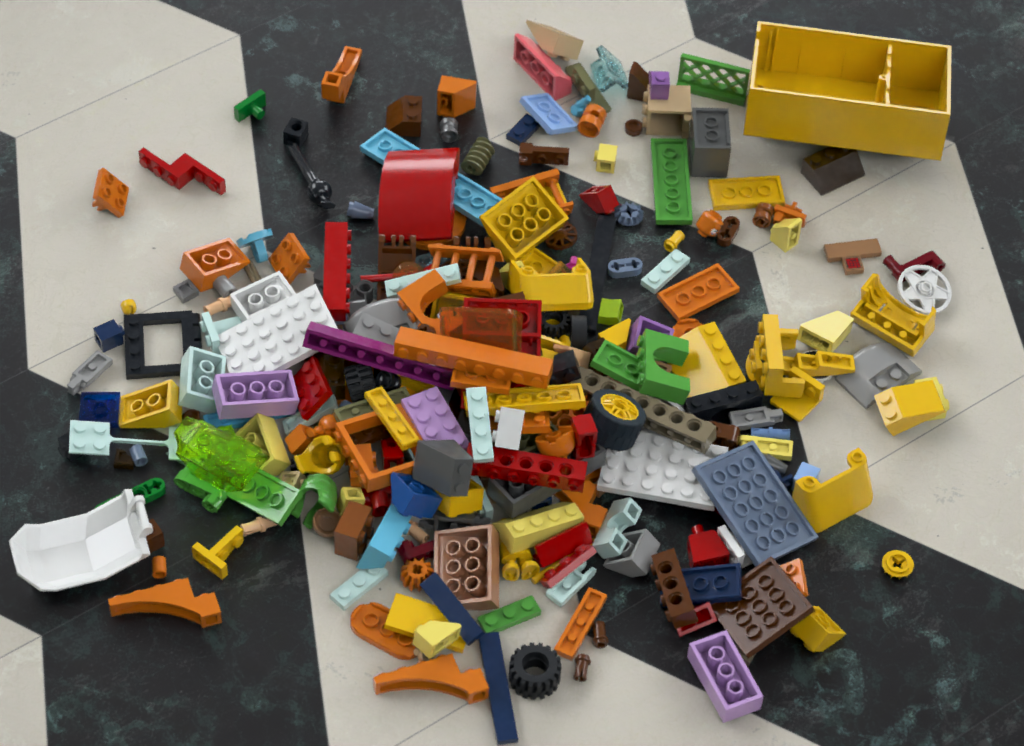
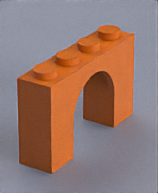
(419, 295)

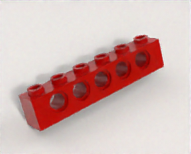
(532, 469)

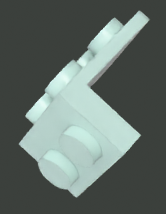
(213, 329)

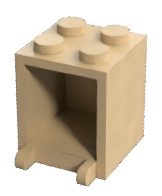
(668, 116)

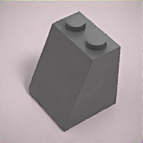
(443, 467)

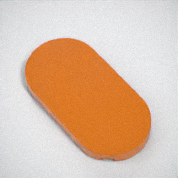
(369, 623)

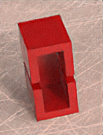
(585, 436)

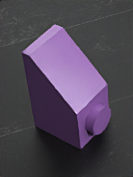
(659, 84)

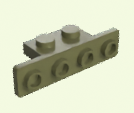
(586, 86)

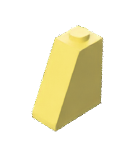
(826, 331)

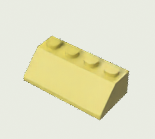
(537, 525)

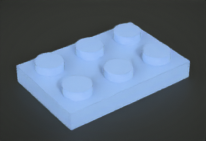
(548, 113)

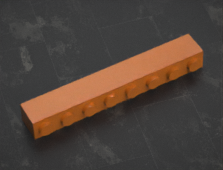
(473, 357)

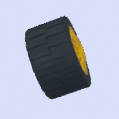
(616, 418)

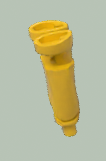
(511, 570)

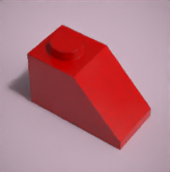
(600, 199)

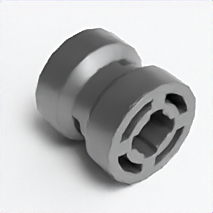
(449, 130)

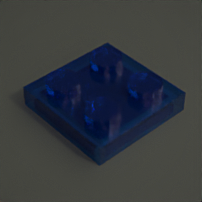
(100, 407)

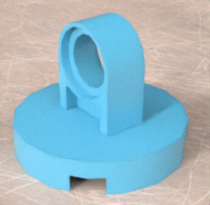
(256, 243)

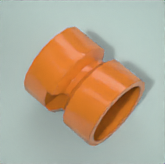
(592, 120)

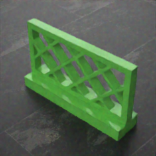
(712, 88)

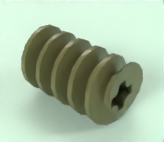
(478, 156)

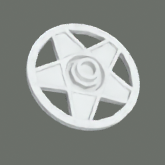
(924, 289)

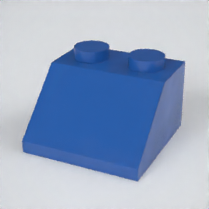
(413, 497)

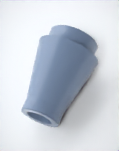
(359, 211)

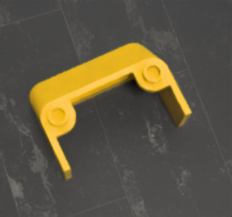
(555, 290)

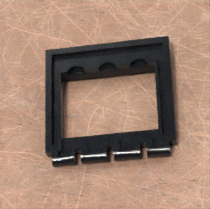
(135, 341)

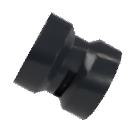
(388, 380)

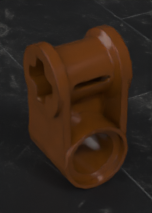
(726, 435)

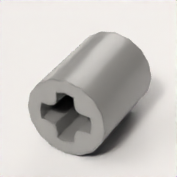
(224, 286)

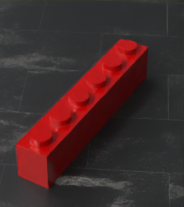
(335, 269)

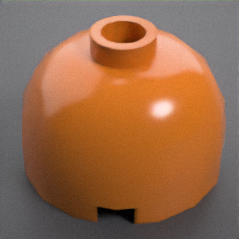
(556, 443)

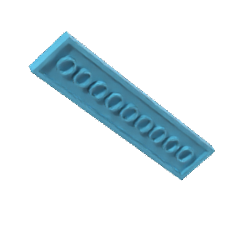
(469, 196)

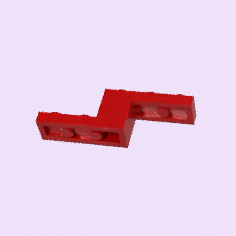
(182, 171)

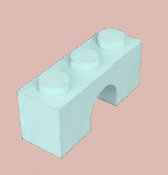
(610, 539)

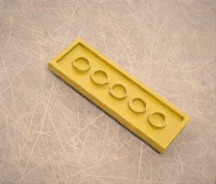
(537, 399)

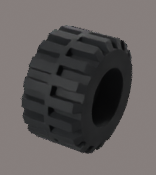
(359, 380)
(539, 657)

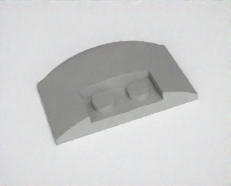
(385, 310)
(877, 370)

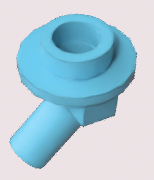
(578, 108)

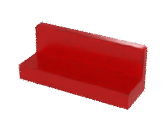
(562, 544)

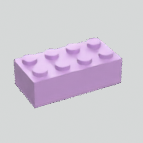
(255, 392)
(433, 417)
(725, 676)

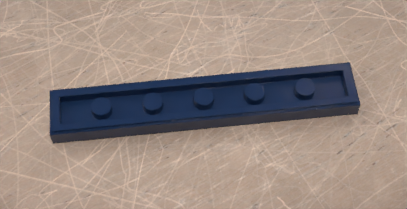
(498, 686)

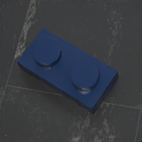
(523, 130)

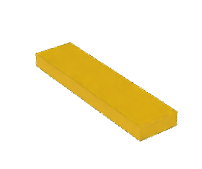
(391, 418)

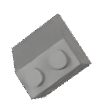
(636, 554)

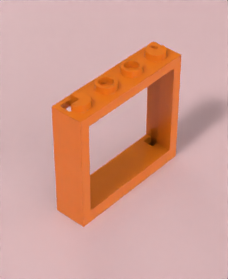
(379, 479)

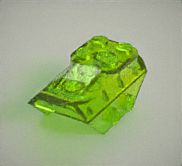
(217, 455)

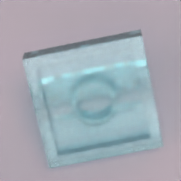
(608, 70)

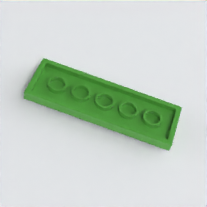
(671, 181)

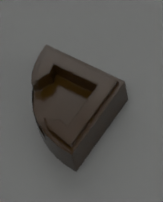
(123, 460)

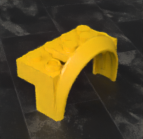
(896, 321)
(769, 347)

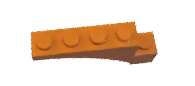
(338, 81)
(593, 514)
(170, 598)
(436, 675)

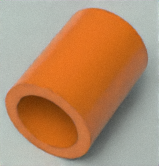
(159, 567)

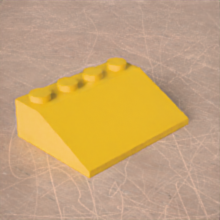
(523, 220)
(709, 361)

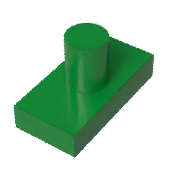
(251, 106)

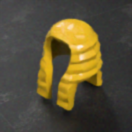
(321, 456)

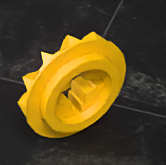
(897, 557)

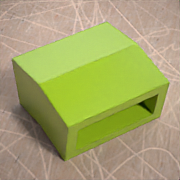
(610, 311)

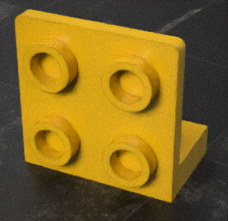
(800, 407)

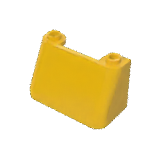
(836, 498)

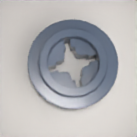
(625, 219)

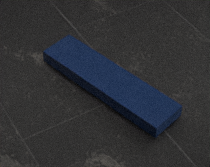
(452, 608)

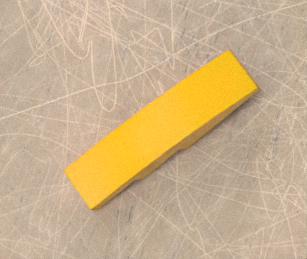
(820, 364)

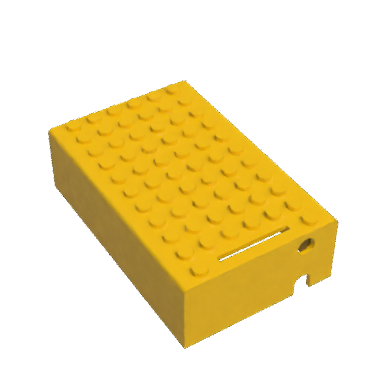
(849, 91)

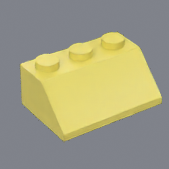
(265, 434)

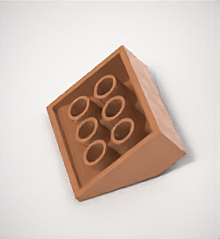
(469, 564)

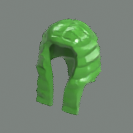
(327, 496)

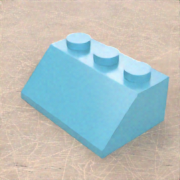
(385, 540)

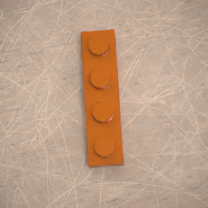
(580, 623)

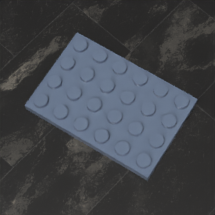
(754, 503)

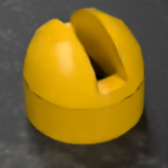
(128, 306)

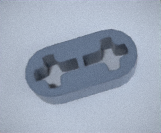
(624, 267)

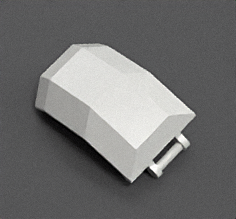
(83, 546)

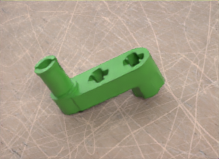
(212, 497)

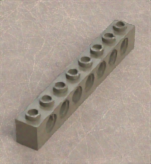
(660, 416)

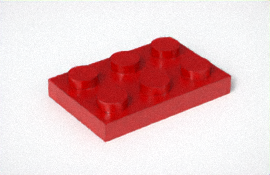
(311, 388)

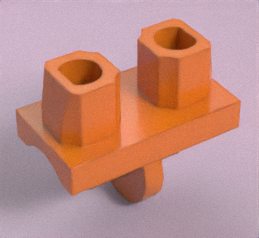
(788, 212)

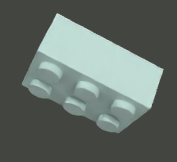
(197, 378)

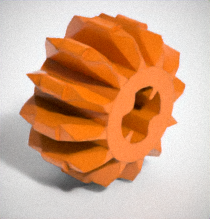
(415, 573)

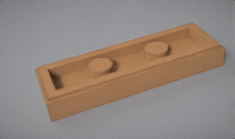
(864, 248)

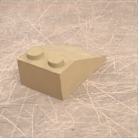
(556, 41)

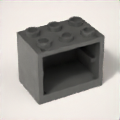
(709, 142)

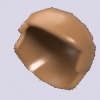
(325, 522)

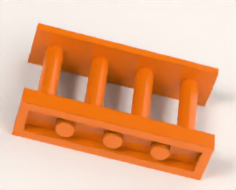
(546, 179)
(469, 287)

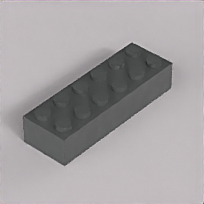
(519, 497)

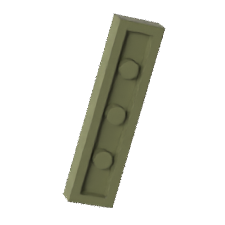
(363, 407)

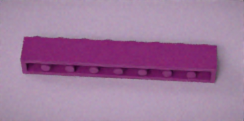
(373, 354)

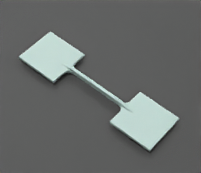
(95, 437)

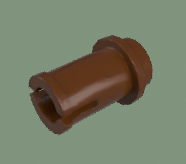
(600, 639)
(582, 662)

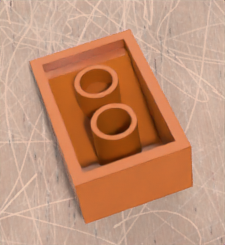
(211, 261)

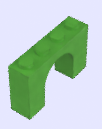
(653, 379)

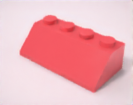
(541, 67)

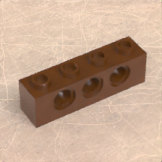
(674, 589)

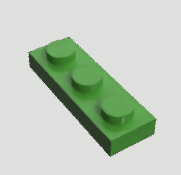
(509, 615)

